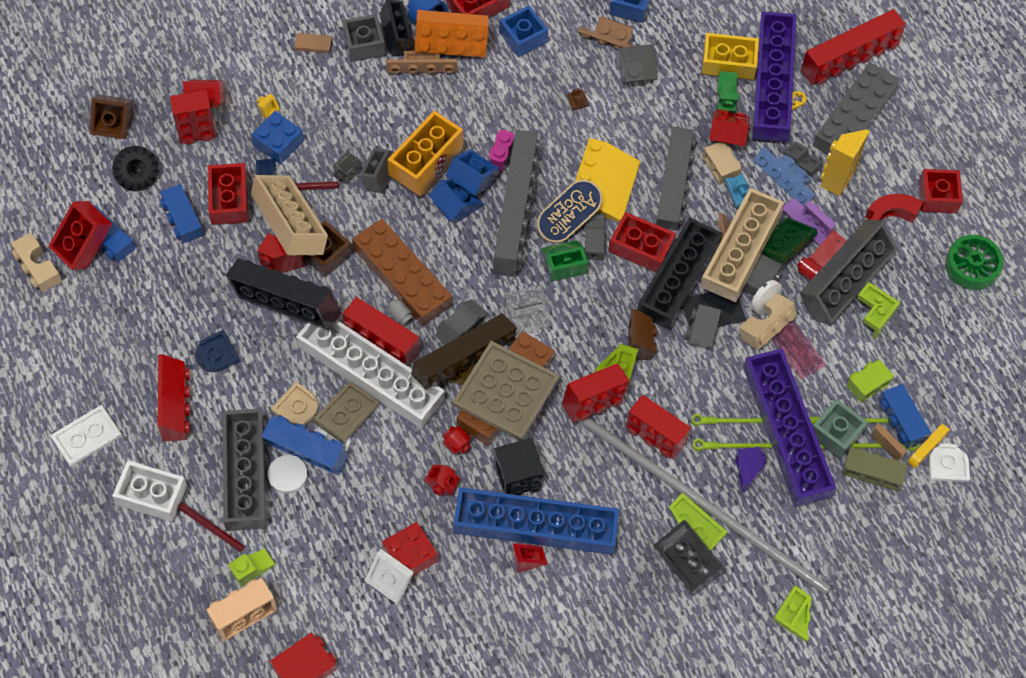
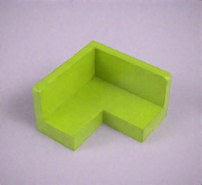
(882, 307)

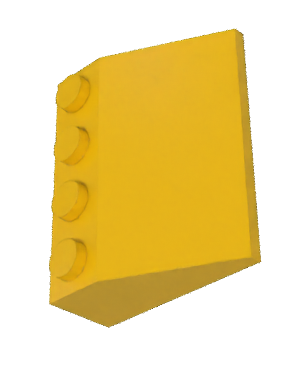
(613, 174)

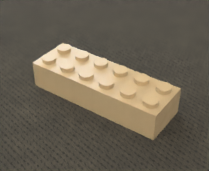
(289, 215)
(742, 245)

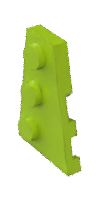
(700, 521)

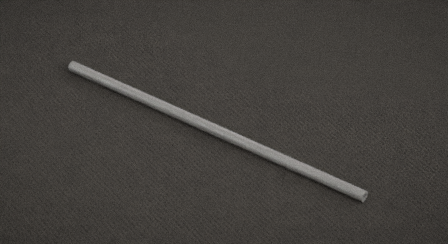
(706, 505)

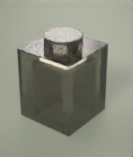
(347, 168)

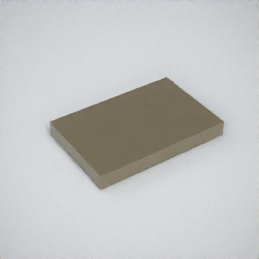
(346, 412)

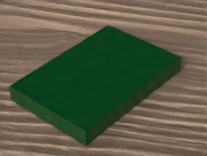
(788, 239)

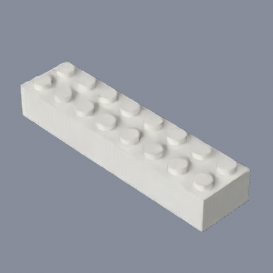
(371, 371)

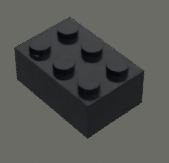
(689, 557)

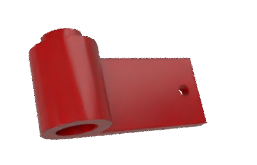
(813, 264)

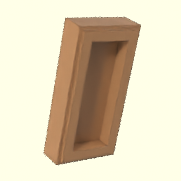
(313, 43)
(888, 442)

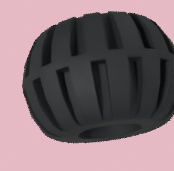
(129, 157)

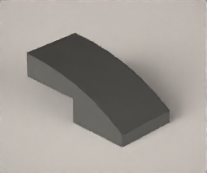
(803, 159)

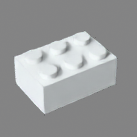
(149, 491)

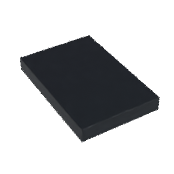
(730, 311)

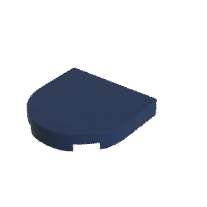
(216, 353)

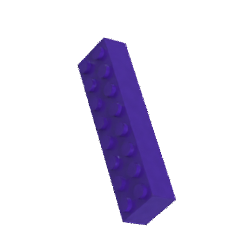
(774, 77)
(789, 427)

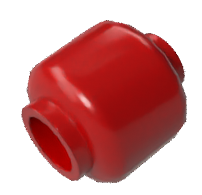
(456, 440)

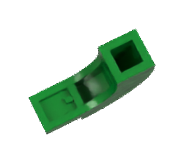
(726, 91)

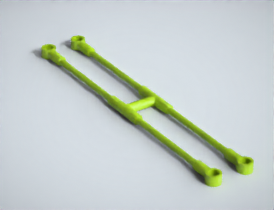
(715, 445)

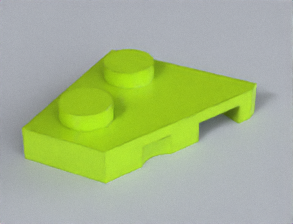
(795, 613)

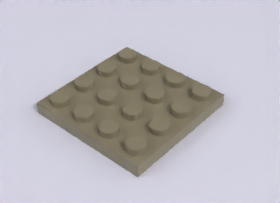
(506, 390)

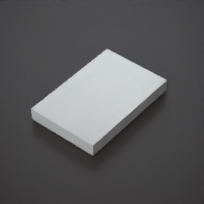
(86, 435)

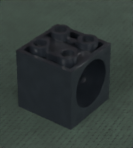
(519, 467)

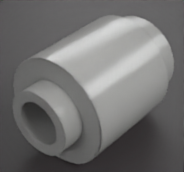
(400, 312)

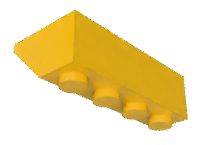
(843, 161)

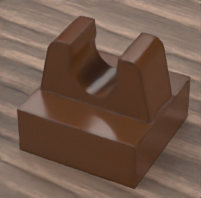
(577, 99)

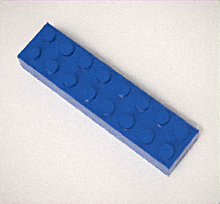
(536, 521)

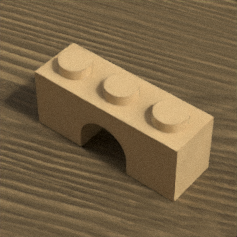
(43, 274)
(759, 332)

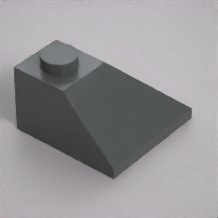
(638, 63)

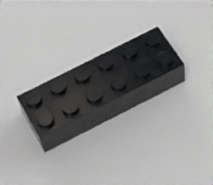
(679, 273)
(284, 293)

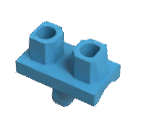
(737, 188)

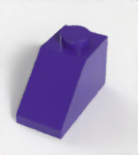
(749, 465)

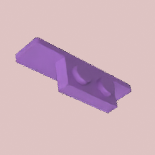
(811, 216)

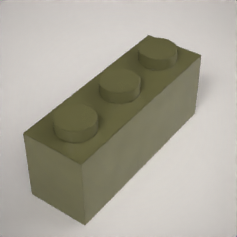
(874, 469)

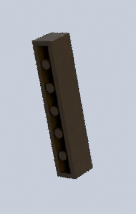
(462, 351)

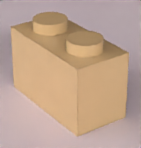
(721, 161)

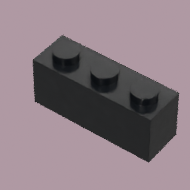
(396, 27)

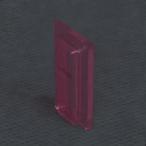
(798, 350)

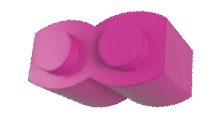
(502, 149)

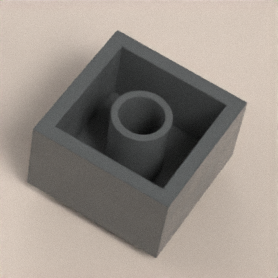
(363, 37)

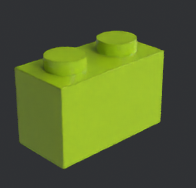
(870, 380)

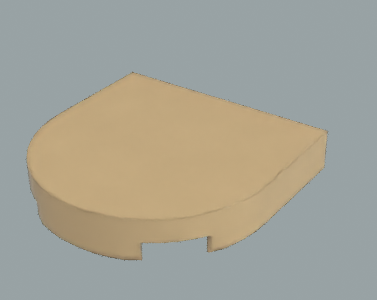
(297, 405)

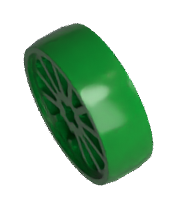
(967, 263)

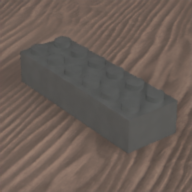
(858, 106)
(848, 271)
(244, 470)

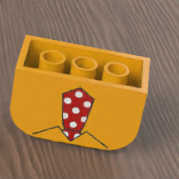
(426, 154)

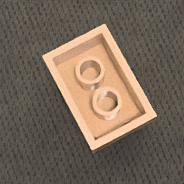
(241, 609)

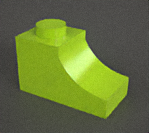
(250, 566)

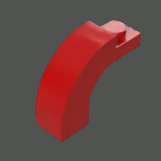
(895, 205)

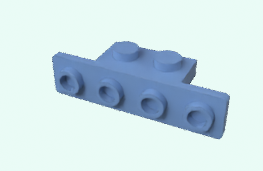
(786, 174)

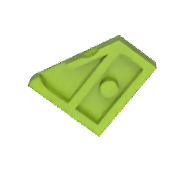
(624, 356)

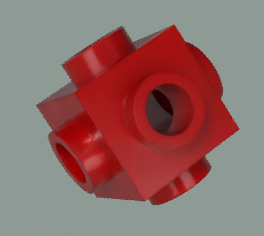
(442, 480)

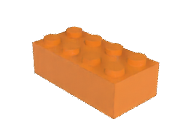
(451, 33)

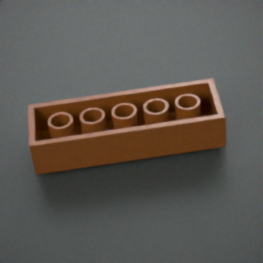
(402, 272)
(527, 347)

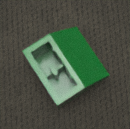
(565, 260)

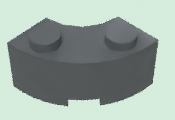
(466, 317)

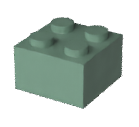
(839, 428)

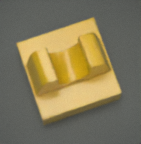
(267, 105)

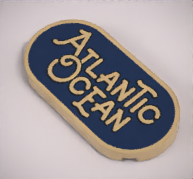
(569, 211)

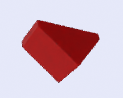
(528, 556)

